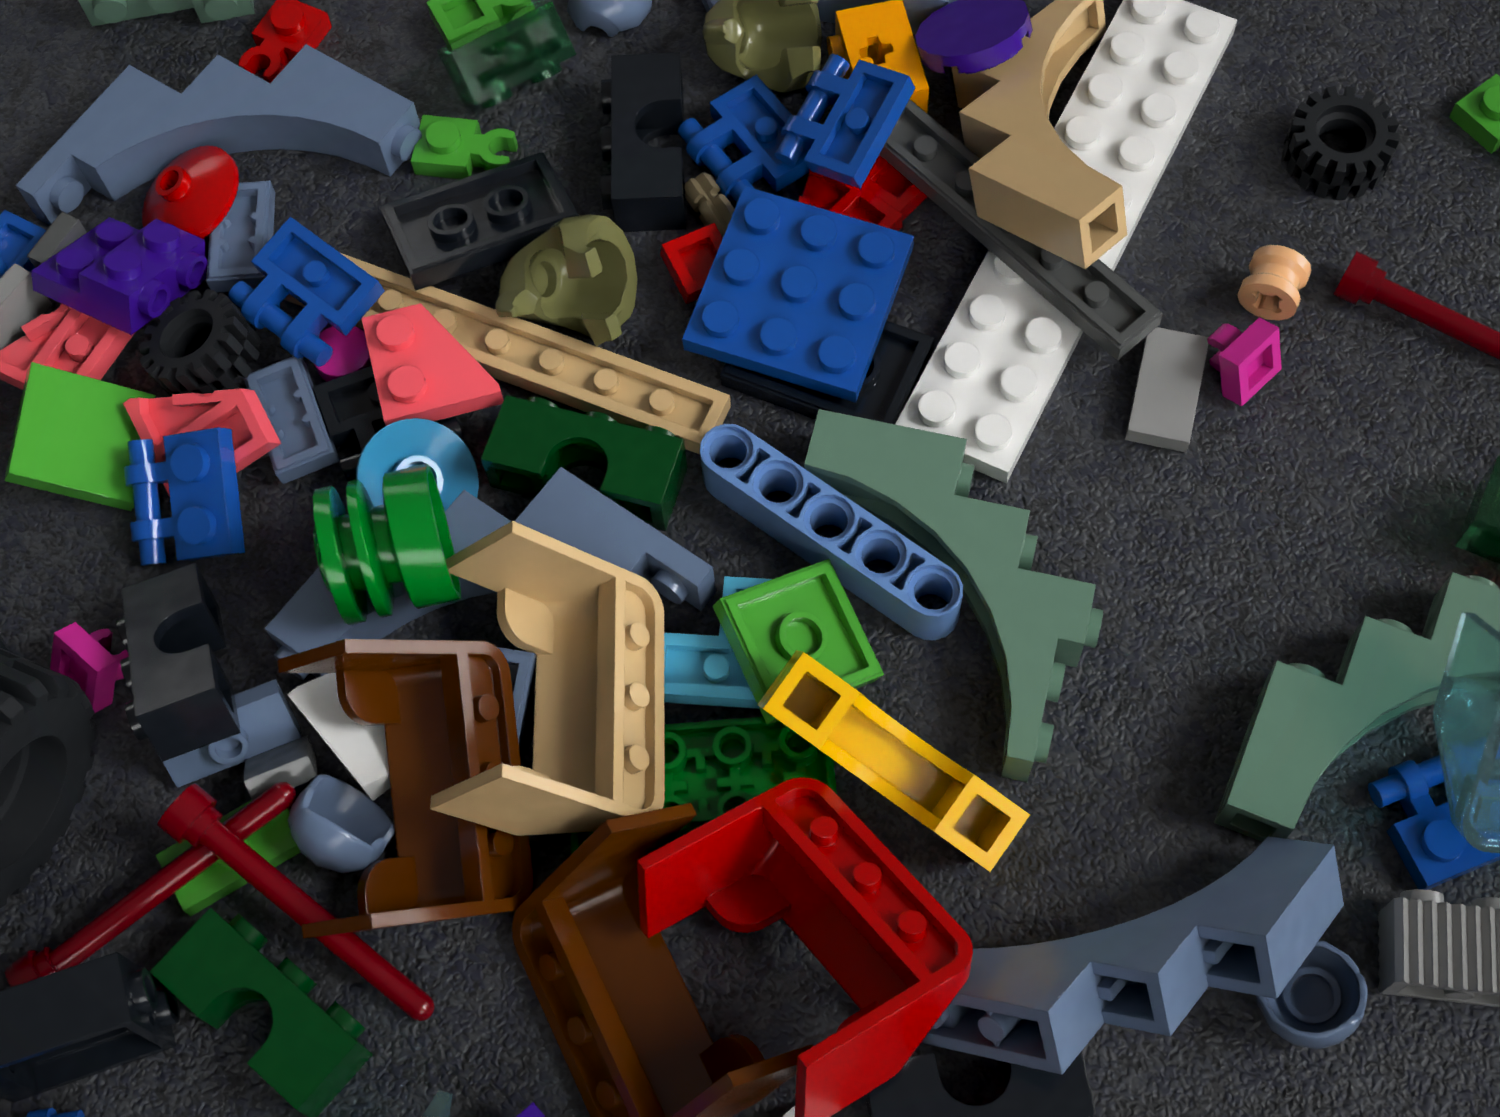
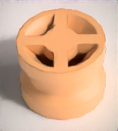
(1274, 282)

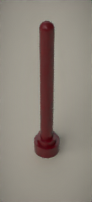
(1368, 283)
(197, 821)
(147, 894)

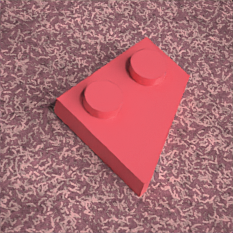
(64, 342)
(424, 368)
(190, 412)

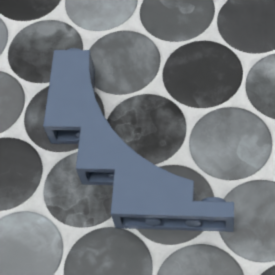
(145, 125)
(562, 510)
(1236, 935)

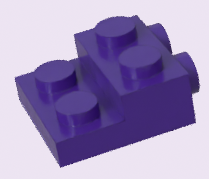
(124, 272)

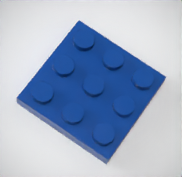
(799, 293)

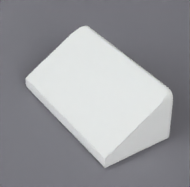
(356, 746)

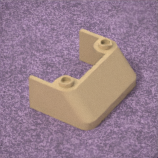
(594, 687)

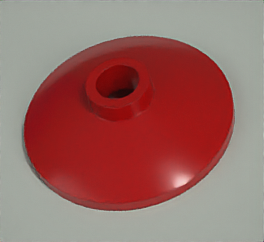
(193, 191)

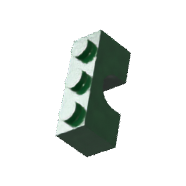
(538, 438)
(308, 1048)

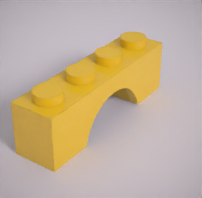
(893, 760)

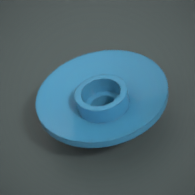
(413, 444)

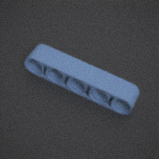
(817, 505)

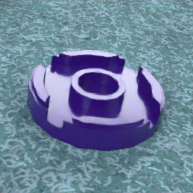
(973, 34)

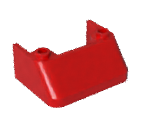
(850, 903)

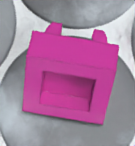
(1246, 358)
(88, 662)

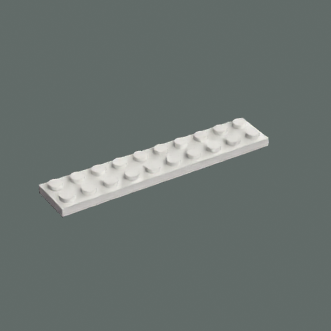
(1123, 121)

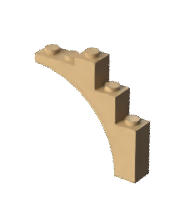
(1025, 171)

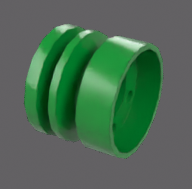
(384, 544)

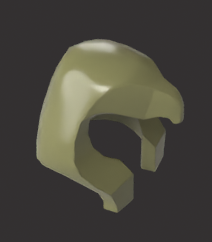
(765, 39)
(573, 278)

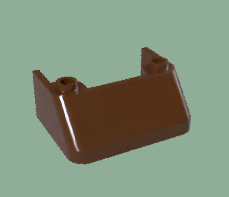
(444, 722)
(619, 995)

